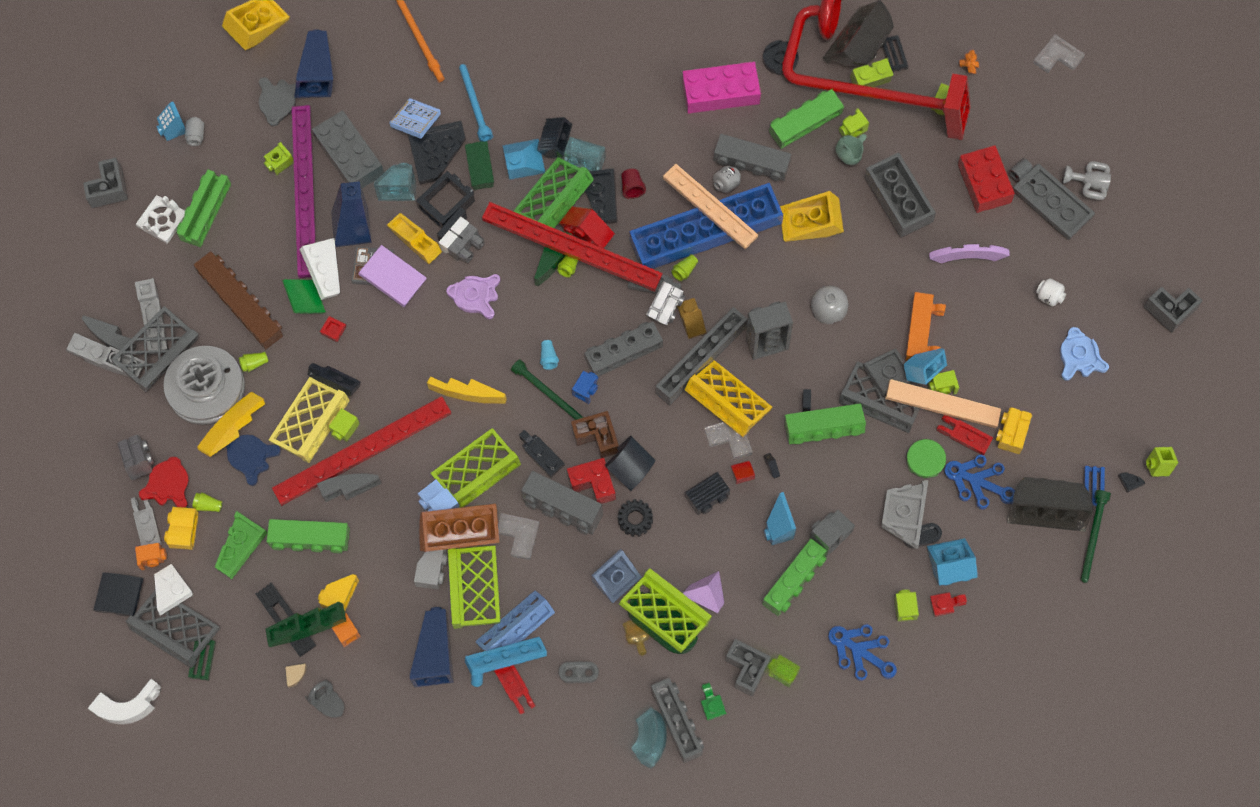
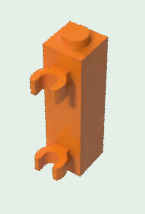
(920, 323)

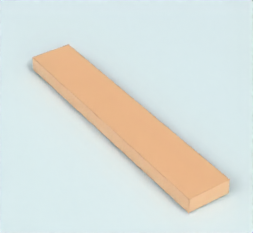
(710, 206)
(943, 403)

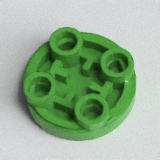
(926, 458)

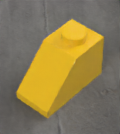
(338, 591)

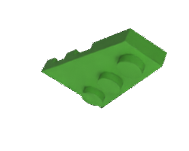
(240, 544)

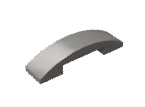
(150, 306)

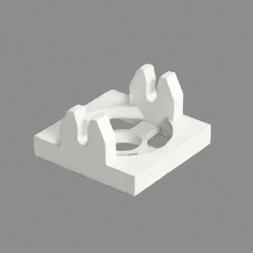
(157, 202)

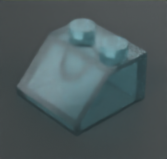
(396, 184)

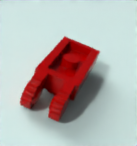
(966, 435)
(514, 686)

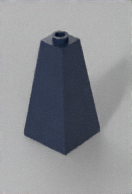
(315, 68)
(350, 216)
(433, 653)

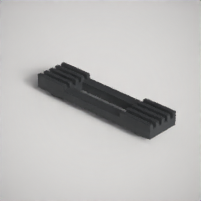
(269, 598)

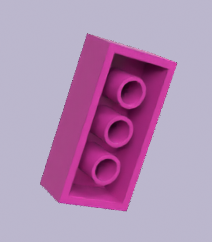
(721, 87)

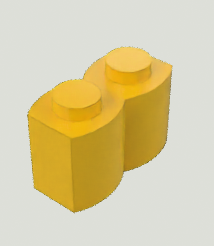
(182, 528)

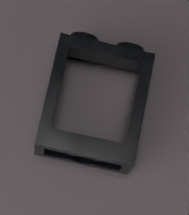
(431, 212)

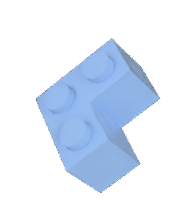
(436, 498)

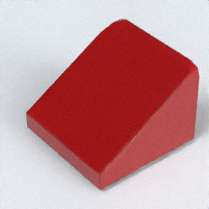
(743, 472)

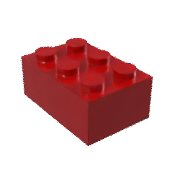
(986, 179)

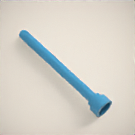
(484, 132)

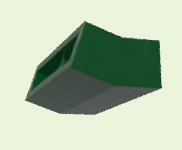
(479, 165)

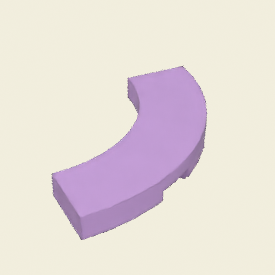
(969, 251)

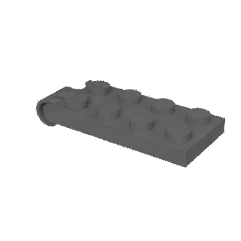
(1050, 198)

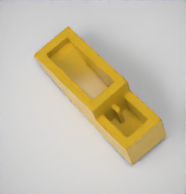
(414, 238)

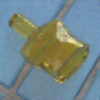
(636, 636)

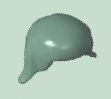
(850, 149)

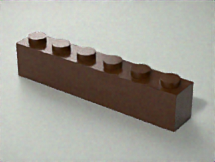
(238, 299)

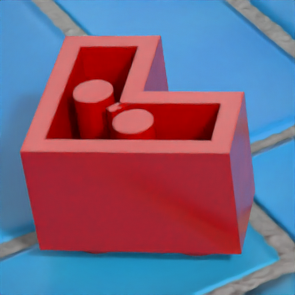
(587, 225)
(594, 476)

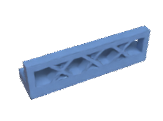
(519, 627)

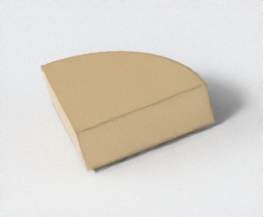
(295, 674)

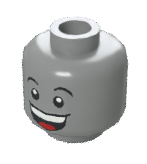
(726, 179)

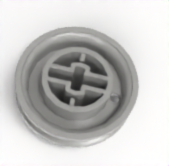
(200, 387)

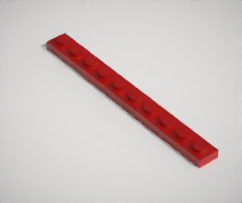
(572, 246)
(362, 450)

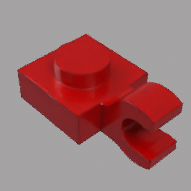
(944, 604)

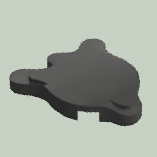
(276, 100)

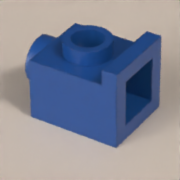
(585, 386)

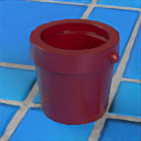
(632, 184)

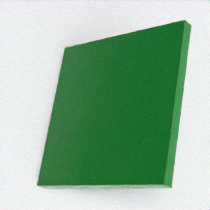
(303, 296)

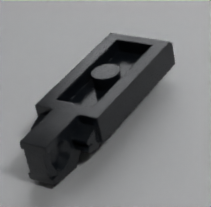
(334, 378)
(541, 454)

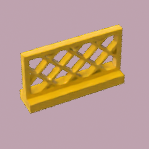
(721, 405)

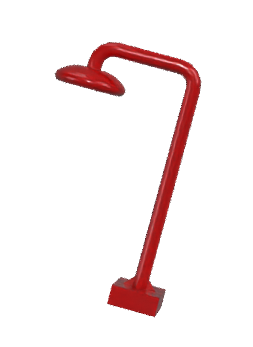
(954, 106)

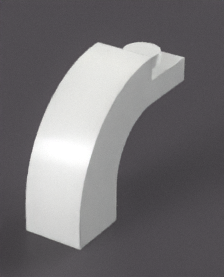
(129, 711)

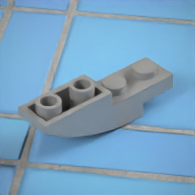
(101, 355)

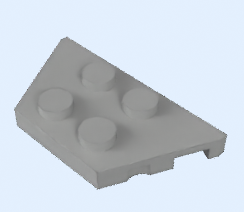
(905, 512)

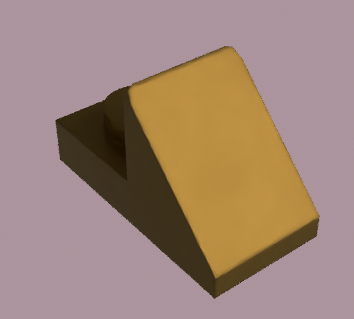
(692, 318)

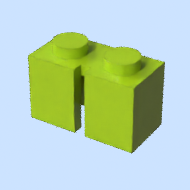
(873, 76)

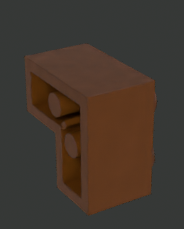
(598, 429)

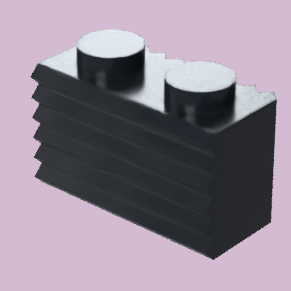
(554, 137)
(708, 493)

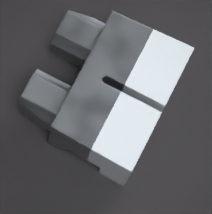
(460, 239)

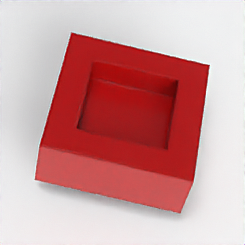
(333, 329)

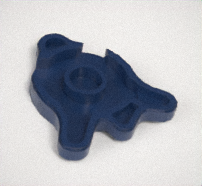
(249, 456)

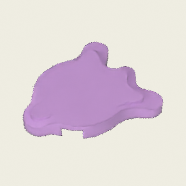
(474, 294)

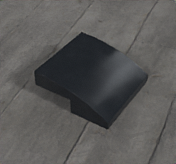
(630, 463)
(118, 594)

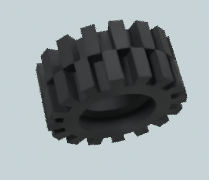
(632, 529)

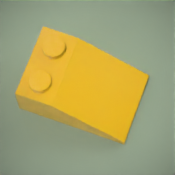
(254, 21)
(812, 217)

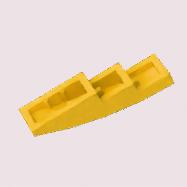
(472, 392)
(228, 425)

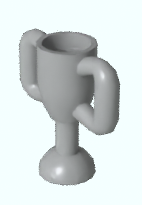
(1091, 179)

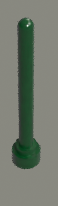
(519, 368)
(1102, 498)

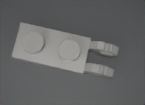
(146, 523)

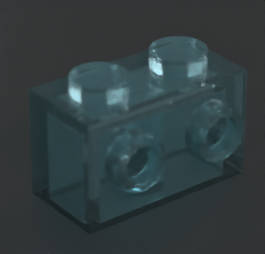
(585, 154)

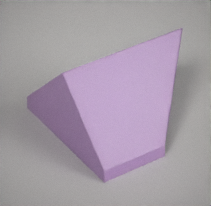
(707, 592)

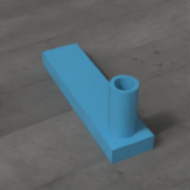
(503, 657)

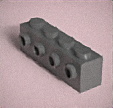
(752, 157)
(623, 349)
(676, 720)

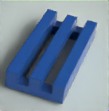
(1094, 470)

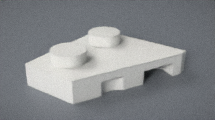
(170, 589)

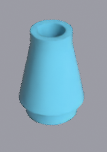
(548, 355)

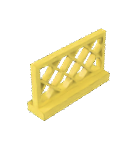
(320, 429)

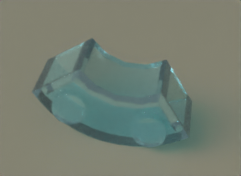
(651, 738)

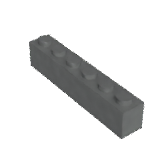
(701, 355)

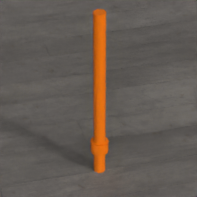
(432, 63)

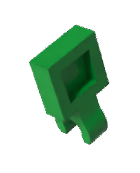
(712, 705)

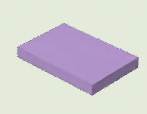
(392, 276)

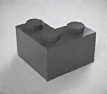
(109, 187)
(1172, 311)
(831, 531)
(752, 664)

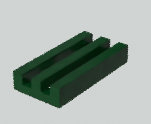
(212, 644)

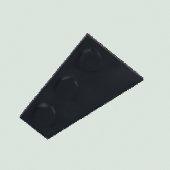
(603, 194)

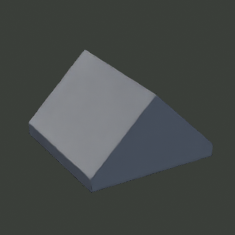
(616, 576)

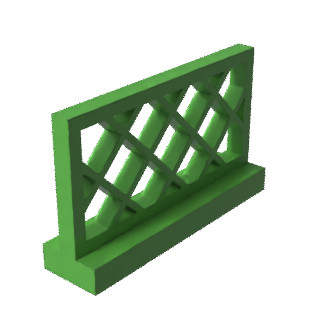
(563, 200)

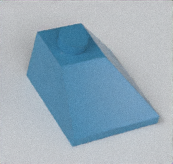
(523, 159)
(780, 523)

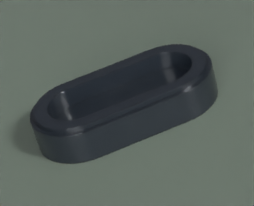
(929, 535)

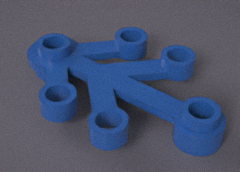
(977, 480)
(860, 650)

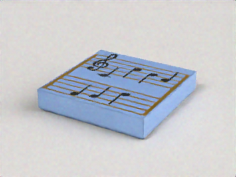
(415, 118)

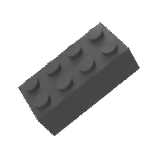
(347, 150)
(899, 194)
(769, 330)
(562, 503)

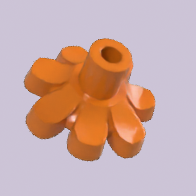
(970, 62)

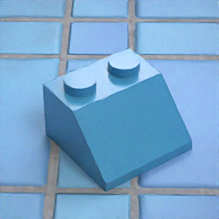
(952, 562)

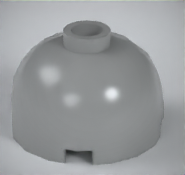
(829, 304)

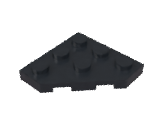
(436, 150)

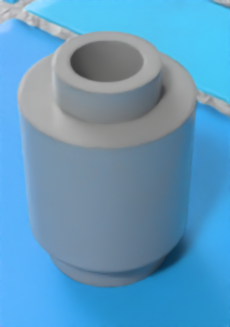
(194, 131)

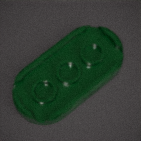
(664, 626)

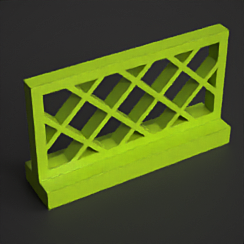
(487, 478)
(457, 591)
(671, 597)

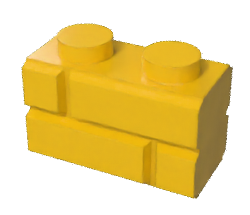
(1014, 430)

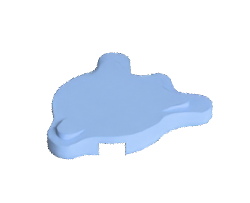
(1081, 355)

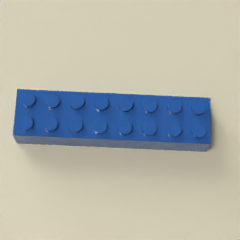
(695, 232)

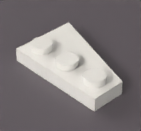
(322, 265)

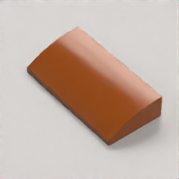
(458, 527)

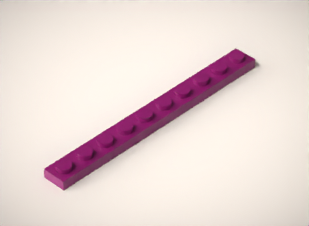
(303, 183)

